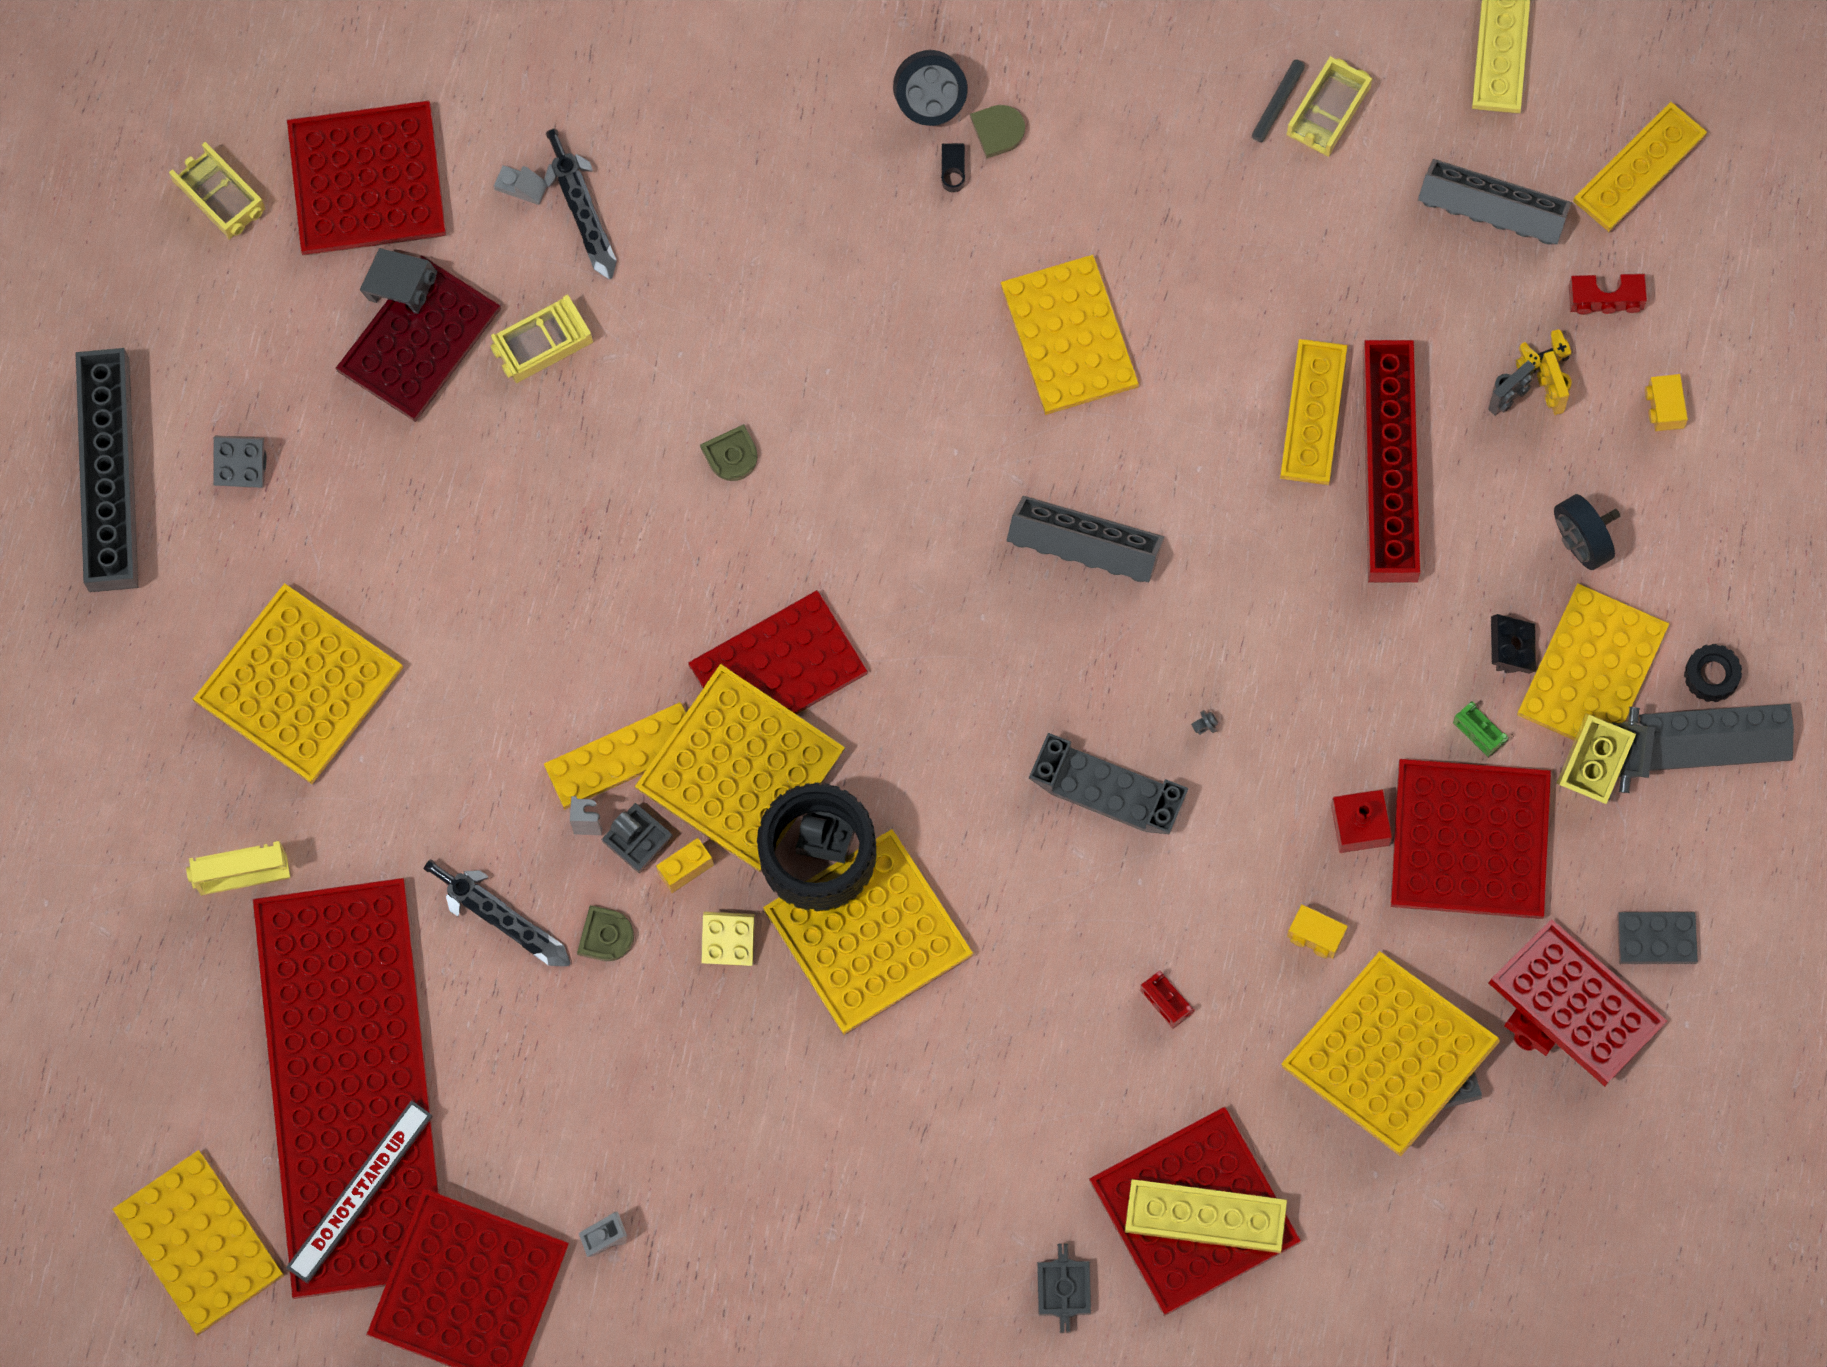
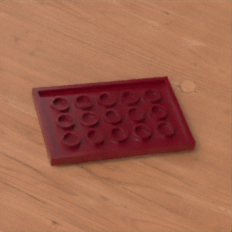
(412, 355)

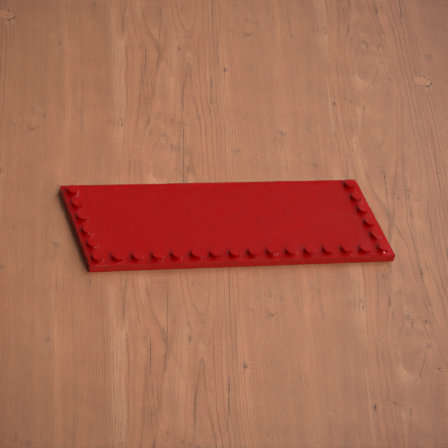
(343, 1067)

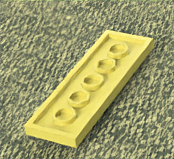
(1501, 55)
(1206, 1216)

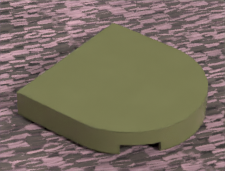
(998, 129)
(731, 454)
(605, 935)

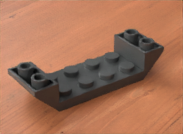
(1107, 787)

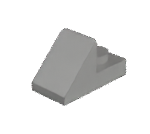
(521, 184)
(603, 1235)

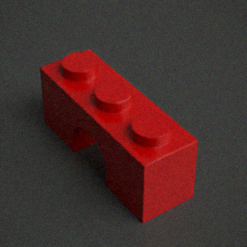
(1588, 298)

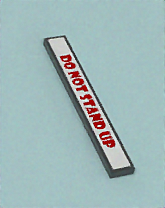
(359, 1192)

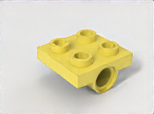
(728, 938)

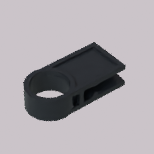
(953, 162)

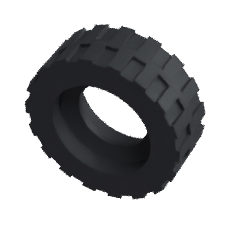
(1717, 654)

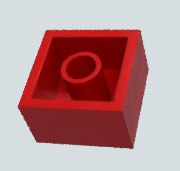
(1361, 821)

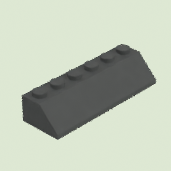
(1494, 202)
(1085, 539)
(1721, 736)

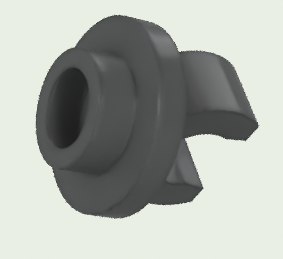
(1207, 722)

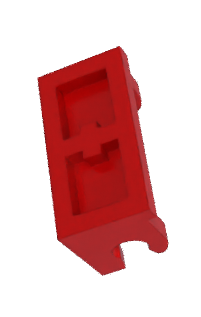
(1166, 999)

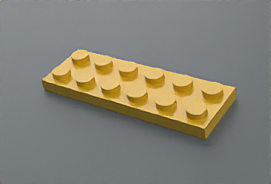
(1639, 166)
(1313, 412)
(612, 757)

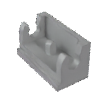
(584, 822)

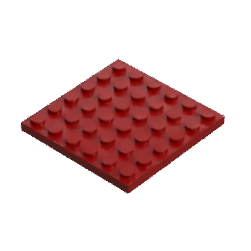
(366, 177)
(1471, 838)
(1201, 1156)
(466, 1286)

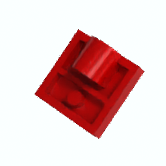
(1527, 1034)

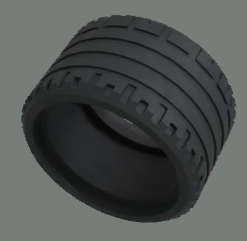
(811, 799)

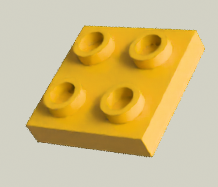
(1555, 383)

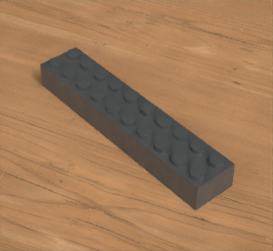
(106, 470)

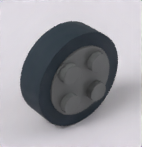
(930, 87)
(1585, 531)

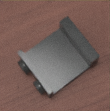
(399, 279)

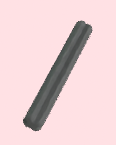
(1278, 100)

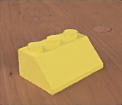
(1596, 758)

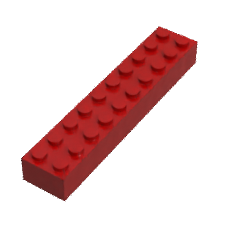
(1391, 461)

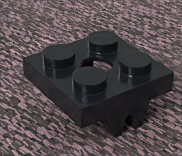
(1504, 653)

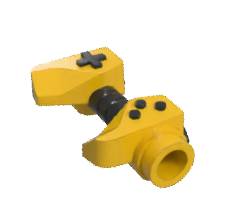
(1559, 346)

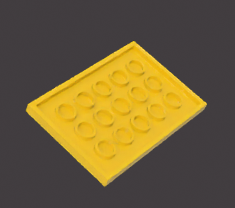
(1069, 334)
(1592, 663)
(198, 1242)

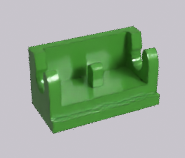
(1479, 729)

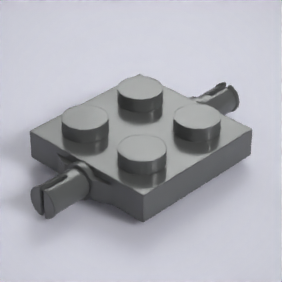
(1640, 753)
(1064, 1288)

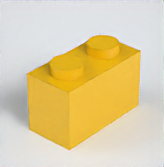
(1666, 402)
(684, 865)
(1316, 932)

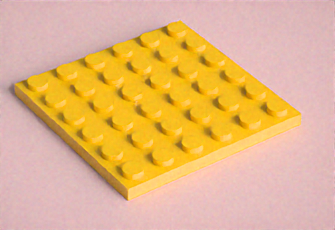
(298, 683)
(733, 761)
(876, 944)
(1390, 1053)

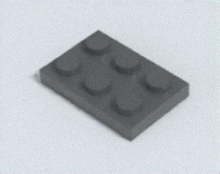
(1657, 938)

